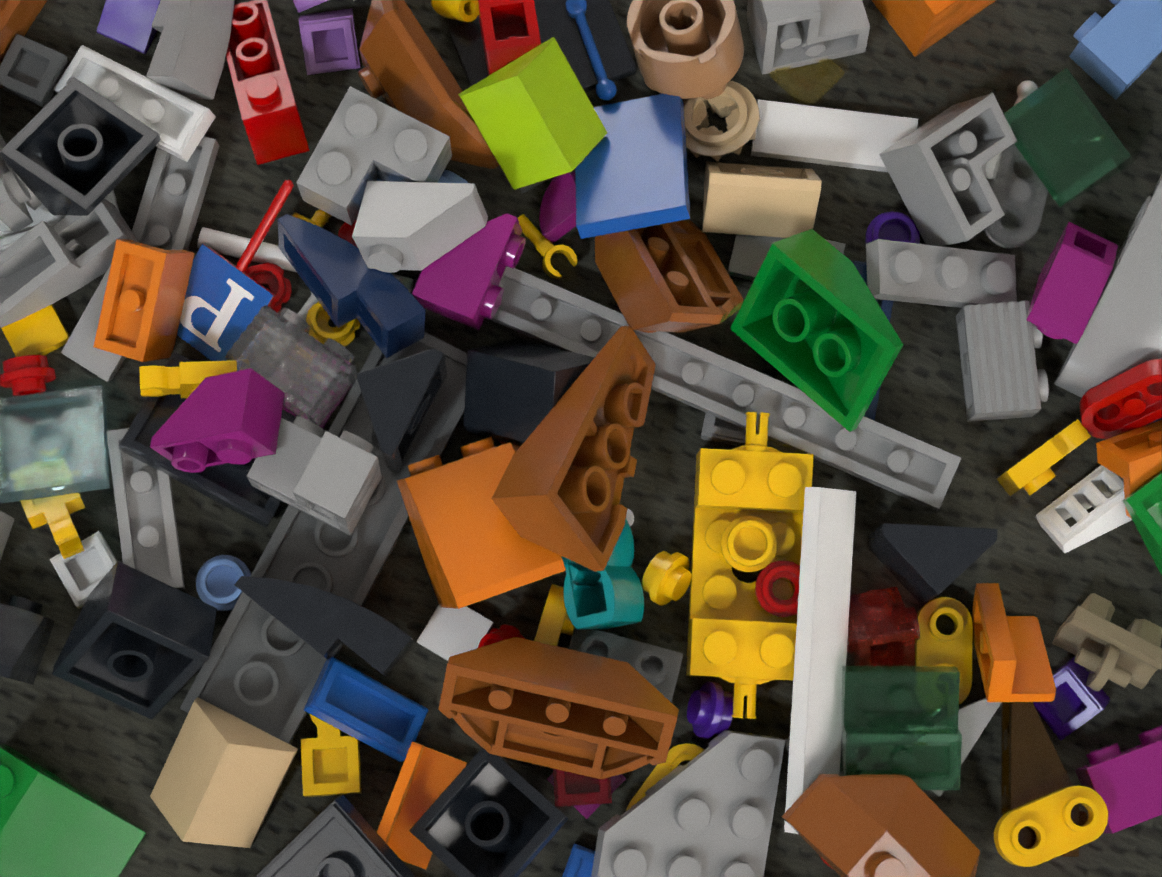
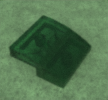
(902, 723)

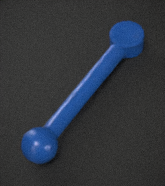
(605, 88)

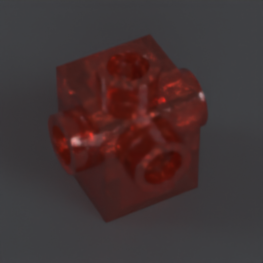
(882, 629)

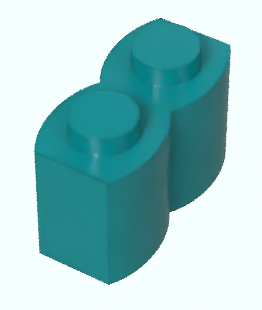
(607, 596)

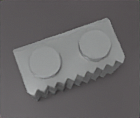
(1000, 361)

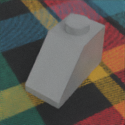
(415, 222)

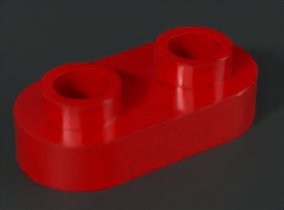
(1124, 401)

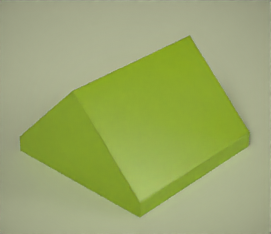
(535, 116)

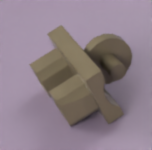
(1108, 649)

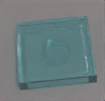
(53, 444)

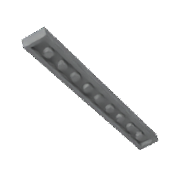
(731, 390)

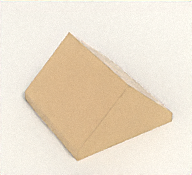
(759, 199)
(220, 778)

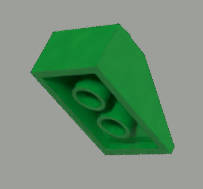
(819, 325)
(55, 827)

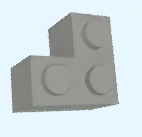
(806, 31)
(369, 144)
(942, 172)
(319, 473)

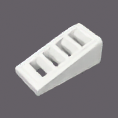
(1098, 490)

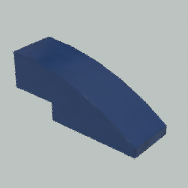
(349, 289)

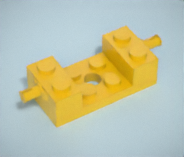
(727, 626)

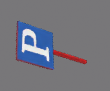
(222, 296)

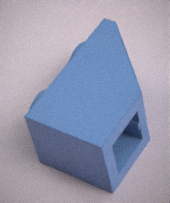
(1120, 44)

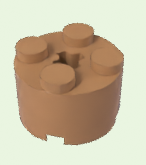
(686, 45)

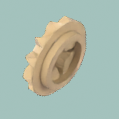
(741, 122)

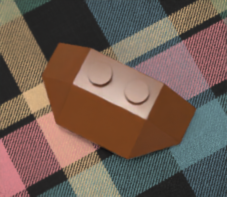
(416, 81)
(667, 277)
(558, 708)
(880, 828)

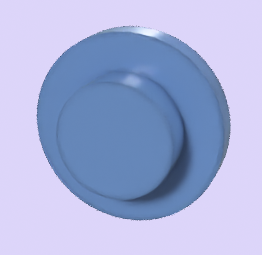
(217, 580)

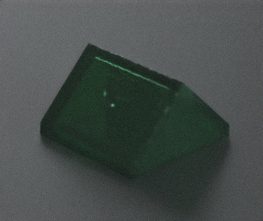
(1066, 139)

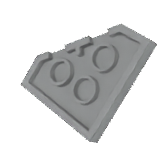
(700, 816)

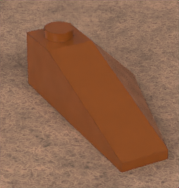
(573, 467)

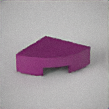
(559, 207)

